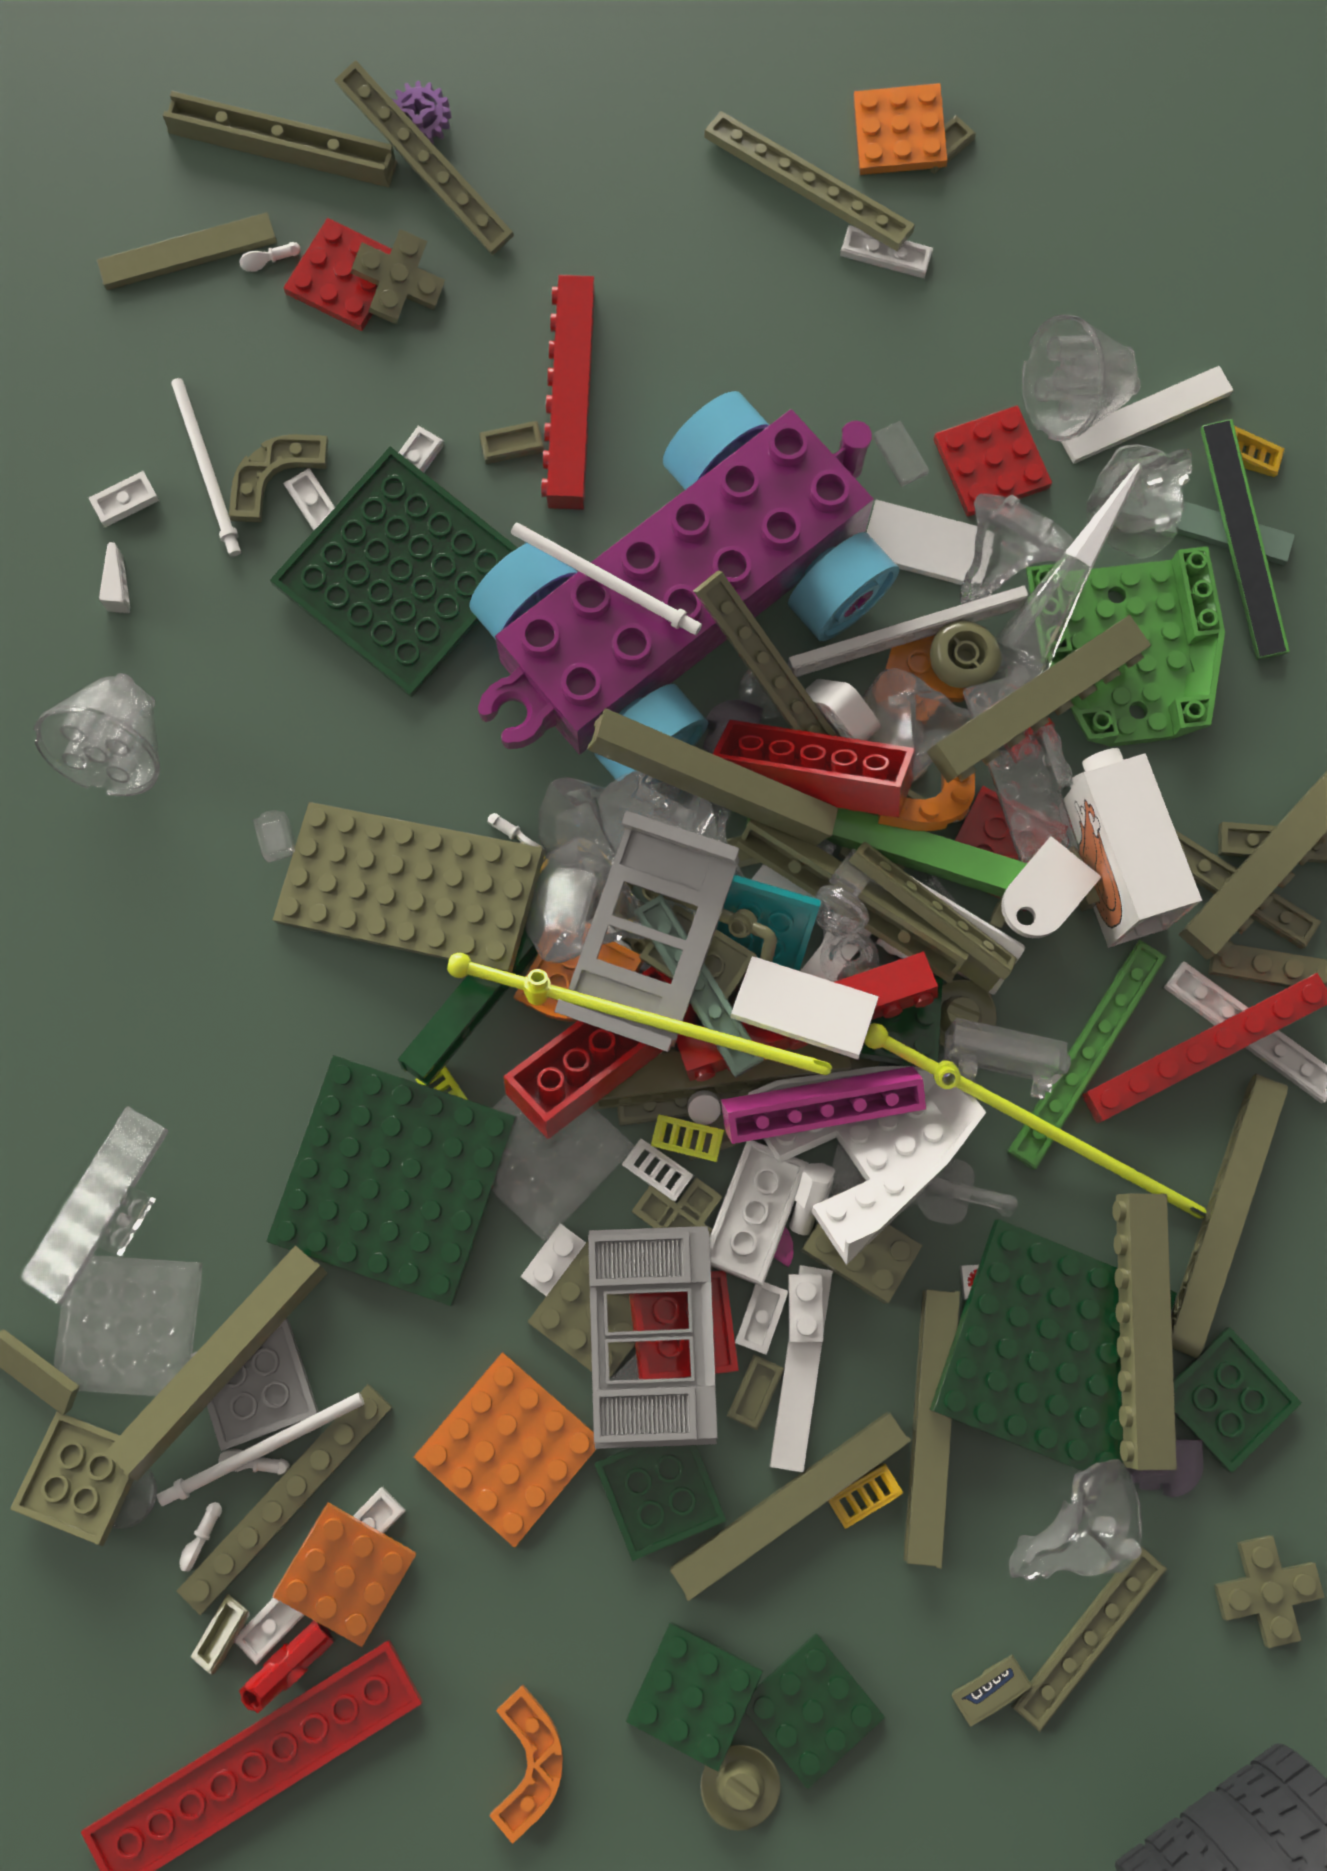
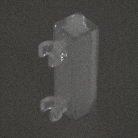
(1007, 1052)

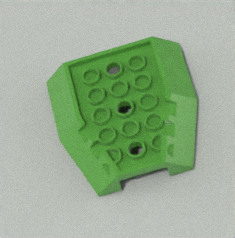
(1178, 678)

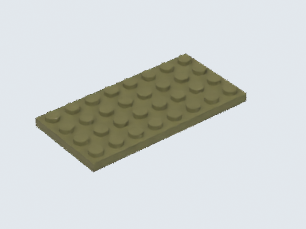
(409, 886)

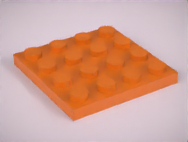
(508, 1449)

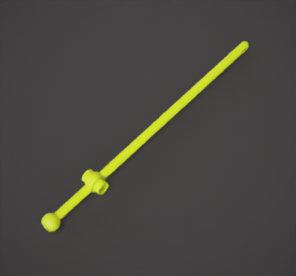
(538, 988)
(878, 1037)

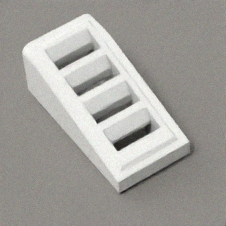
(114, 584)
(680, 1185)

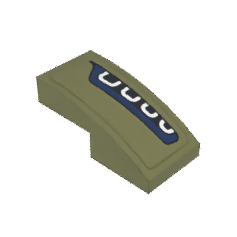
(991, 1690)

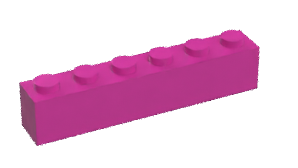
(823, 1104)

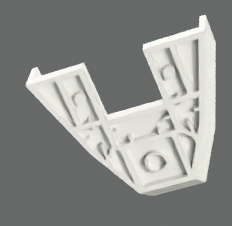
(891, 1152)

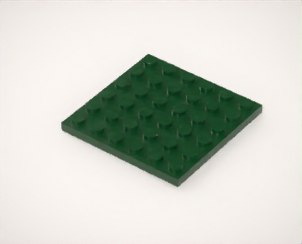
(395, 570)
(392, 1180)
(1038, 1351)

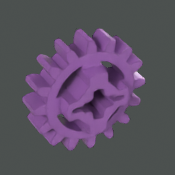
(433, 113)

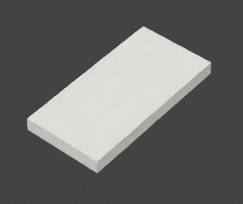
(923, 541)
(804, 1007)
(754, 1213)

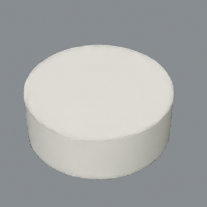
(704, 1107)

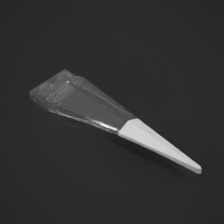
(1038, 625)

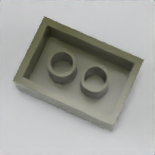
(876, 1268)

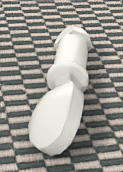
(256, 260)
(510, 829)
(261, 1464)
(193, 1549)

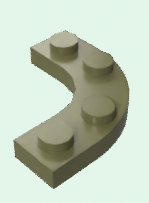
(265, 462)

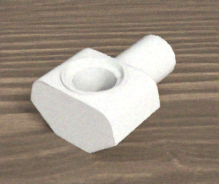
(813, 1189)

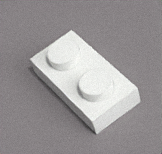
(123, 499)
(553, 1259)
(805, 1307)
(761, 1317)

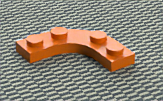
(938, 811)
(543, 1769)

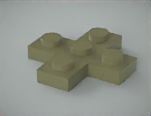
(397, 276)
(690, 1211)
(1269, 1591)

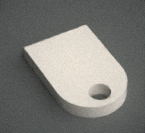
(1049, 889)

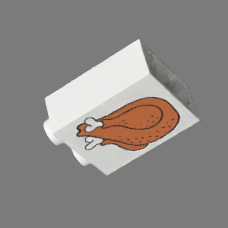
(1131, 845)

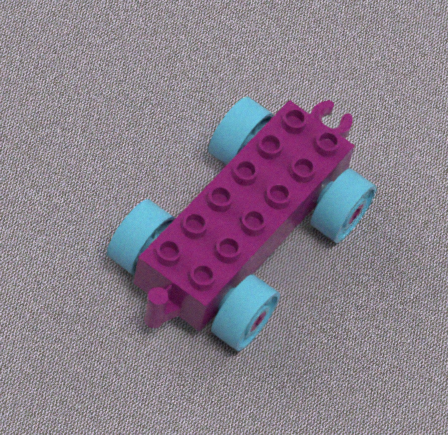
(754, 505)

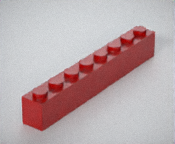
(570, 392)
(896, 984)
(1206, 1048)

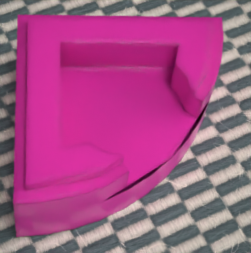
(785, 1249)

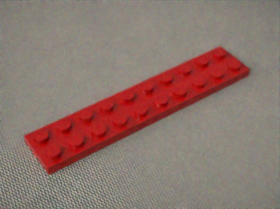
(254, 1764)

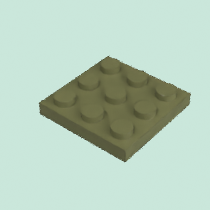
(567, 1319)
(74, 1481)

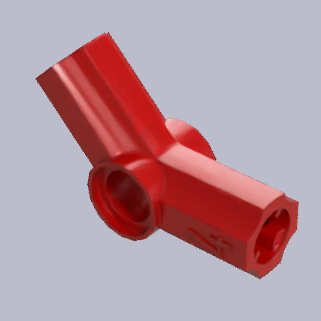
(285, 1666)

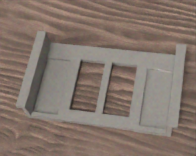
(673, 865)
(653, 1409)

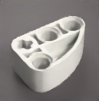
(844, 709)

